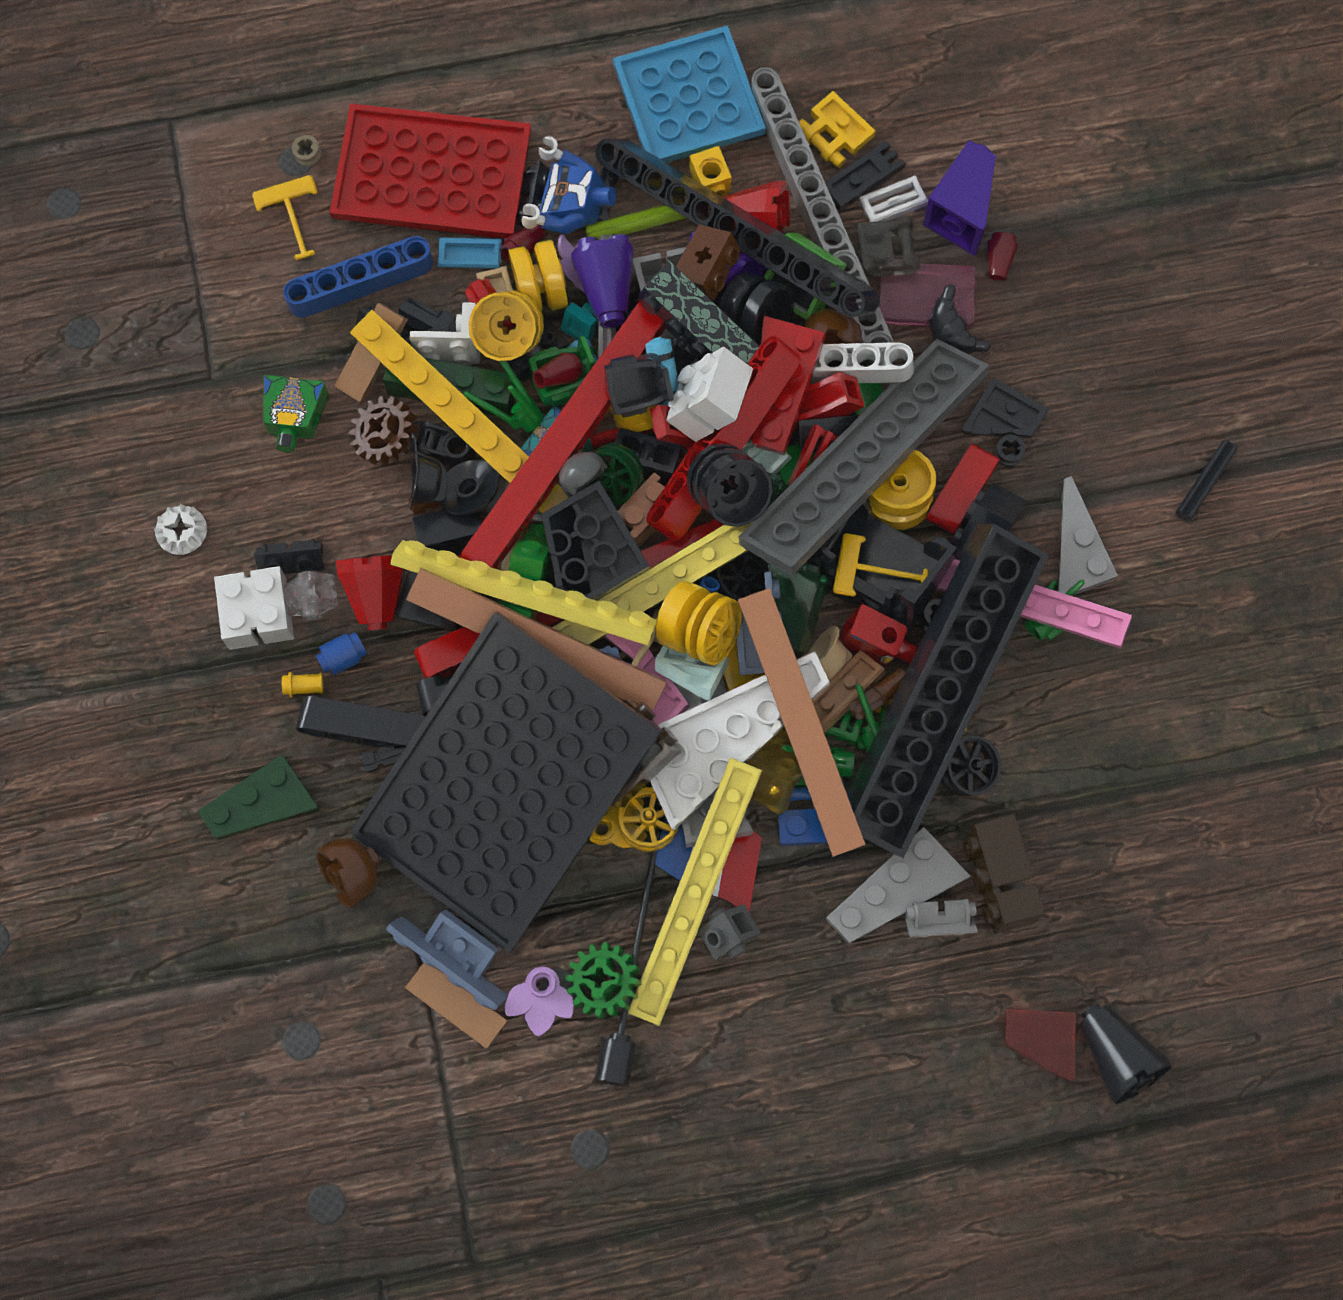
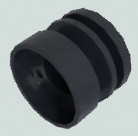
(741, 494)

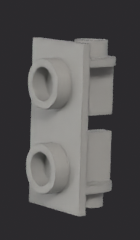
(926, 921)

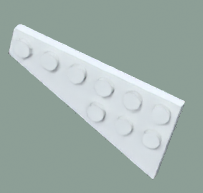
(720, 729)

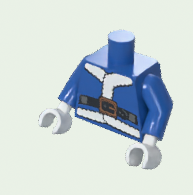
(571, 193)

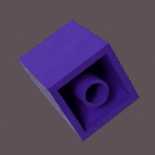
(962, 198)

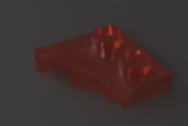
(1043, 1038)

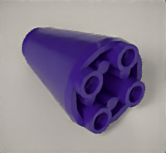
(605, 276)

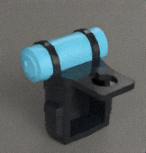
(643, 380)

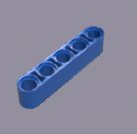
(343, 273)

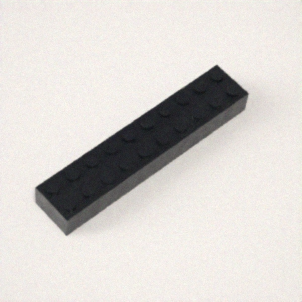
(943, 686)

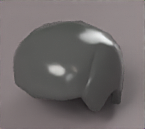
(580, 472)

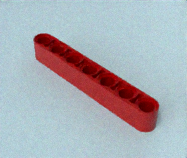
(772, 368)

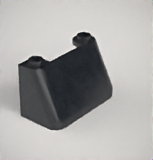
(890, 549)

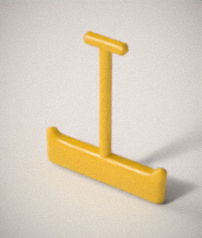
(285, 192)
(849, 563)

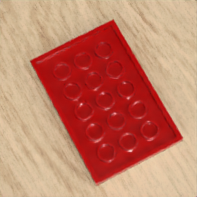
(431, 171)

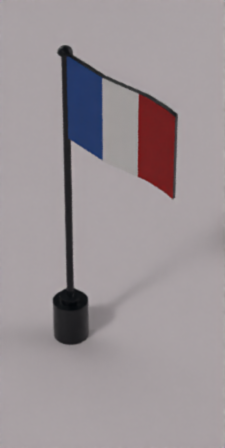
(733, 886)

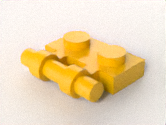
(841, 123)

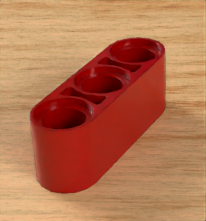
(962, 488)

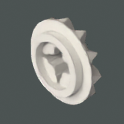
(190, 538)

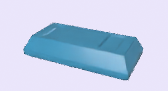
(469, 253)

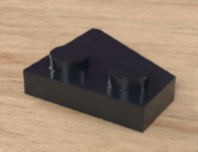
(1004, 412)

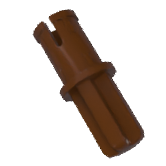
(878, 694)

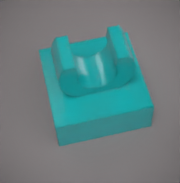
(579, 321)

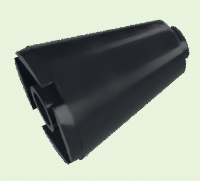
(1121, 1053)

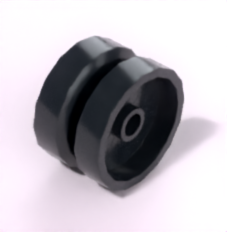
(753, 297)

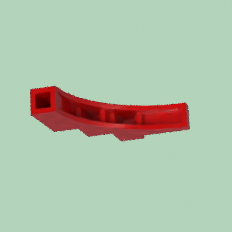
(828, 398)

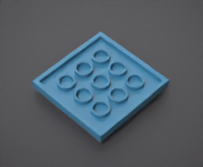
(689, 95)

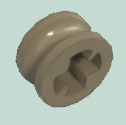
(312, 158)

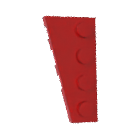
(779, 422)

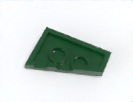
(260, 799)

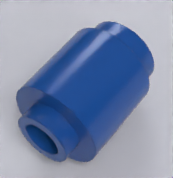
(341, 653)

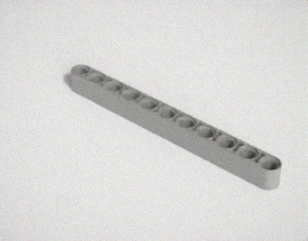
(809, 176)

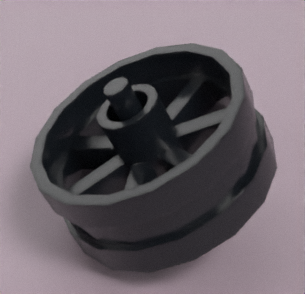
(741, 579)
(971, 766)

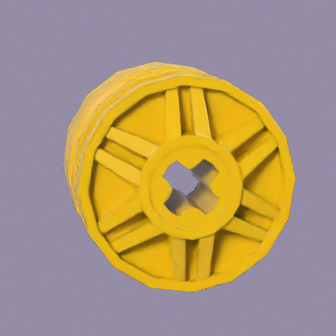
(493, 338)
(698, 623)

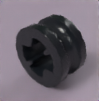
(1009, 441)

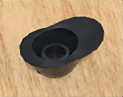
(427, 477)

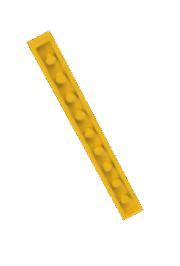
(445, 400)

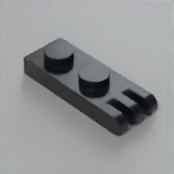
(863, 175)

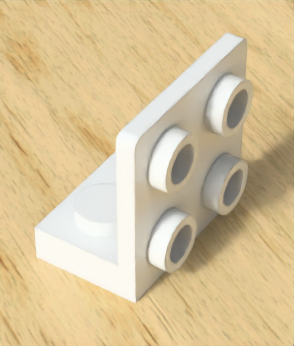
(448, 346)

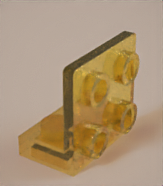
(778, 774)

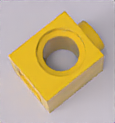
(711, 162)

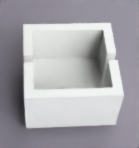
(709, 394)
(251, 605)

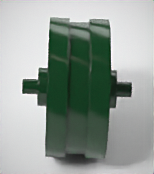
(614, 472)

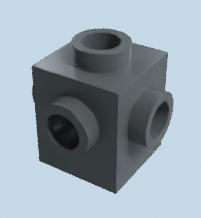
(729, 932)

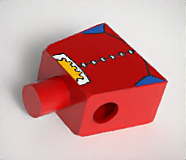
(876, 636)

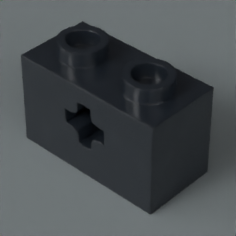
(653, 454)

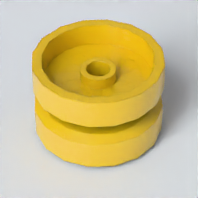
(542, 277)
(906, 494)

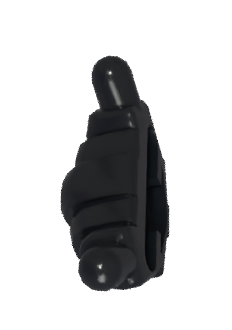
(951, 327)

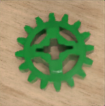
(603, 967)

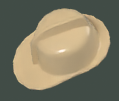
(830, 652)

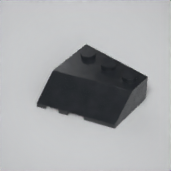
(591, 544)

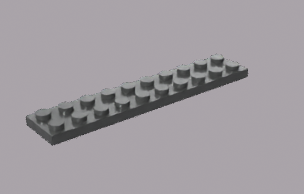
(863, 457)

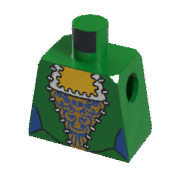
(292, 408)

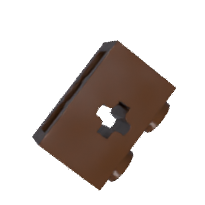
(709, 259)

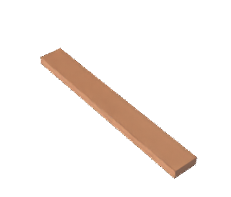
(476, 610)
(801, 722)

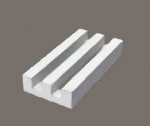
(890, 190)

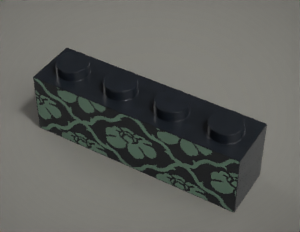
(693, 315)

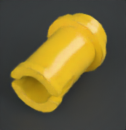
(302, 684)

